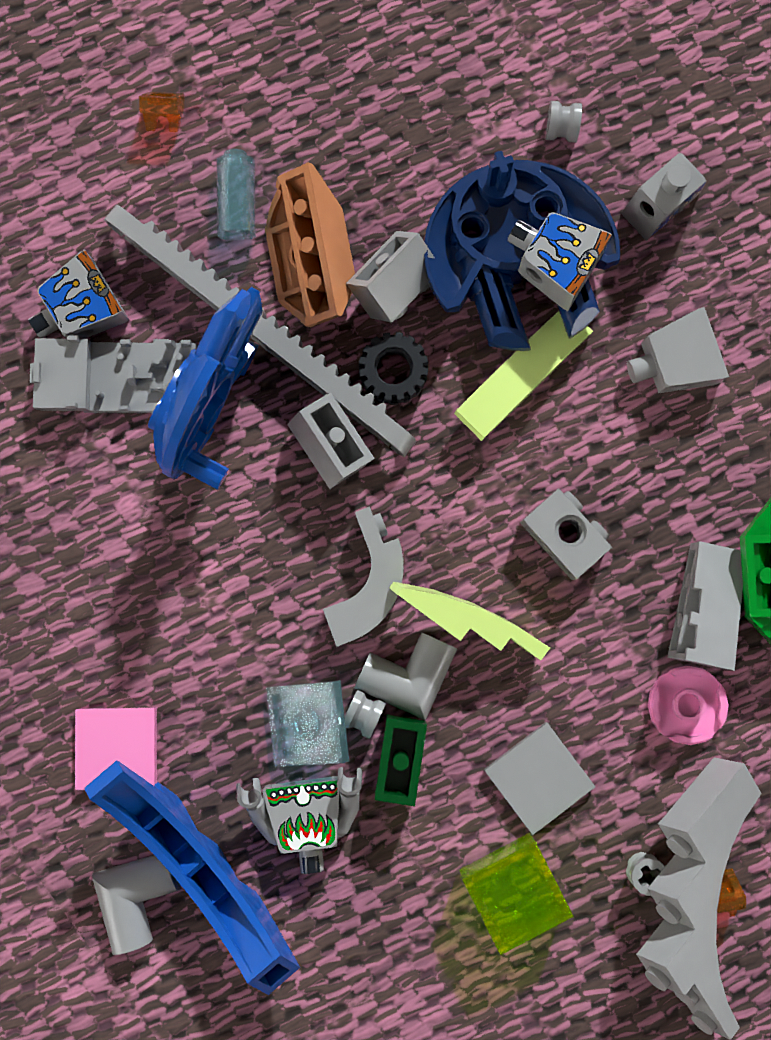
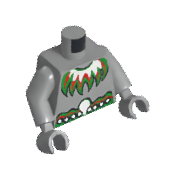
(304, 814)

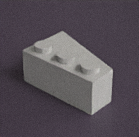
(709, 607)

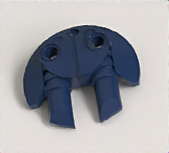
(488, 265)

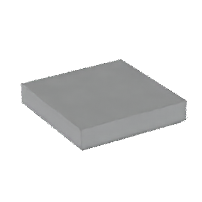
(539, 778)

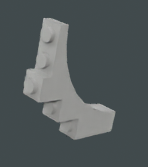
(687, 892)

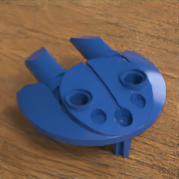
(200, 389)

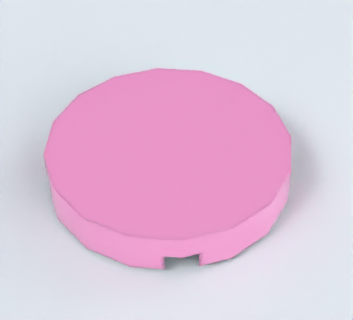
(674, 698)

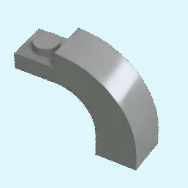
(374, 601)

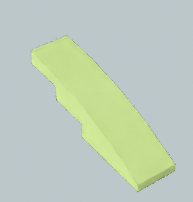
(518, 377)
(461, 615)

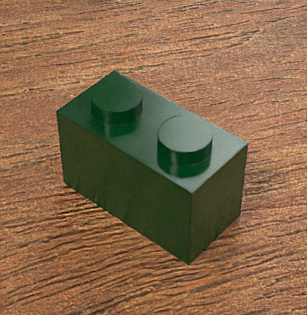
(400, 760)

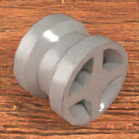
(563, 121)
(364, 713)

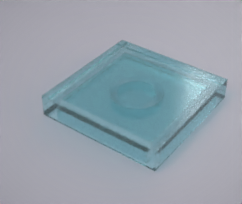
(307, 724)

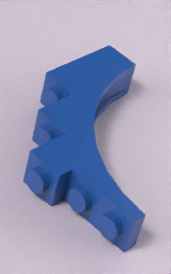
(201, 868)

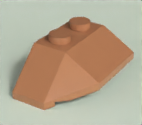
(309, 247)

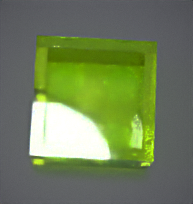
(517, 893)

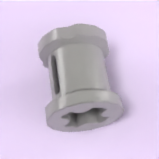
(635, 874)

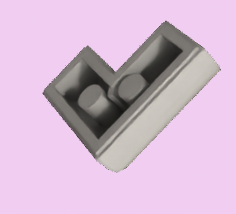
(411, 687)
(122, 897)

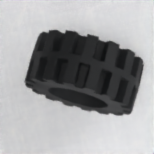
(398, 345)

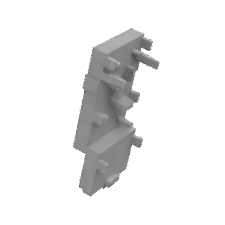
(104, 375)

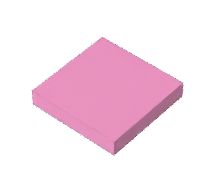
(114, 735)

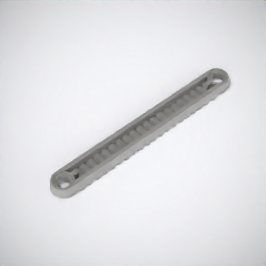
(267, 334)

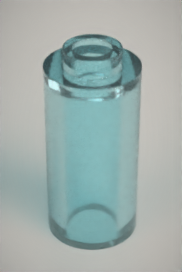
(236, 196)

